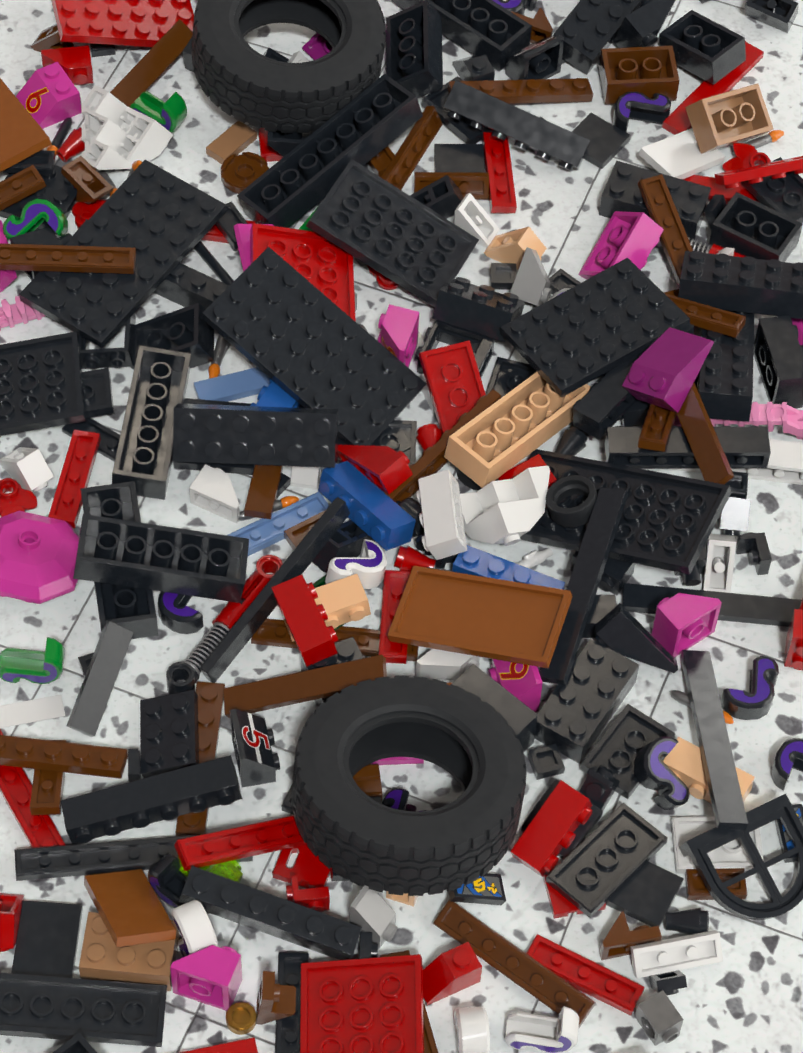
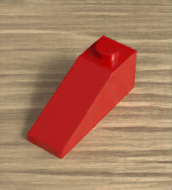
(378, 463)

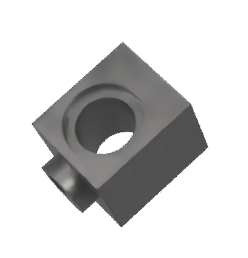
(659, 1018)

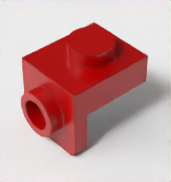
(312, 898)

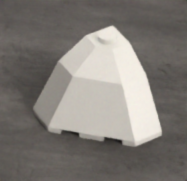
(118, 134)
(506, 507)

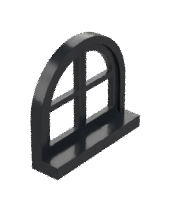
(702, 844)

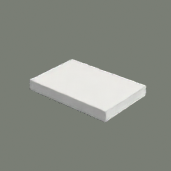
(680, 156)
(727, 856)

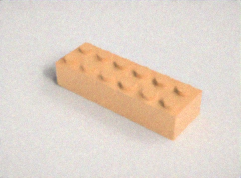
(511, 429)

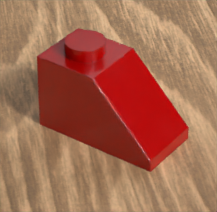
(73, 60)
(451, 973)

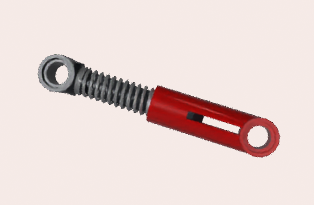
(190, 668)

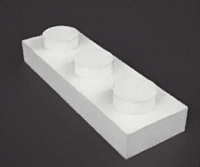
(676, 954)

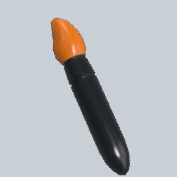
(60, 135)

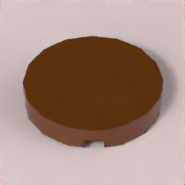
(242, 170)

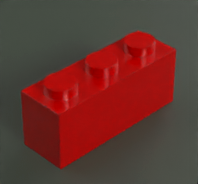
(306, 619)
(552, 829)

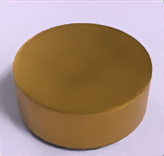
(241, 1018)

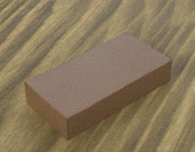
(231, 142)

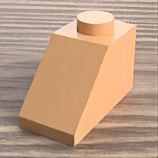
(512, 246)

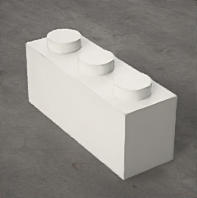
(441, 515)

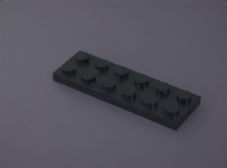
(95, 1008)

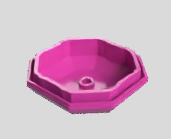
(36, 557)

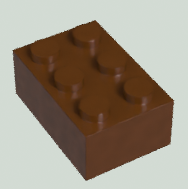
(638, 70)

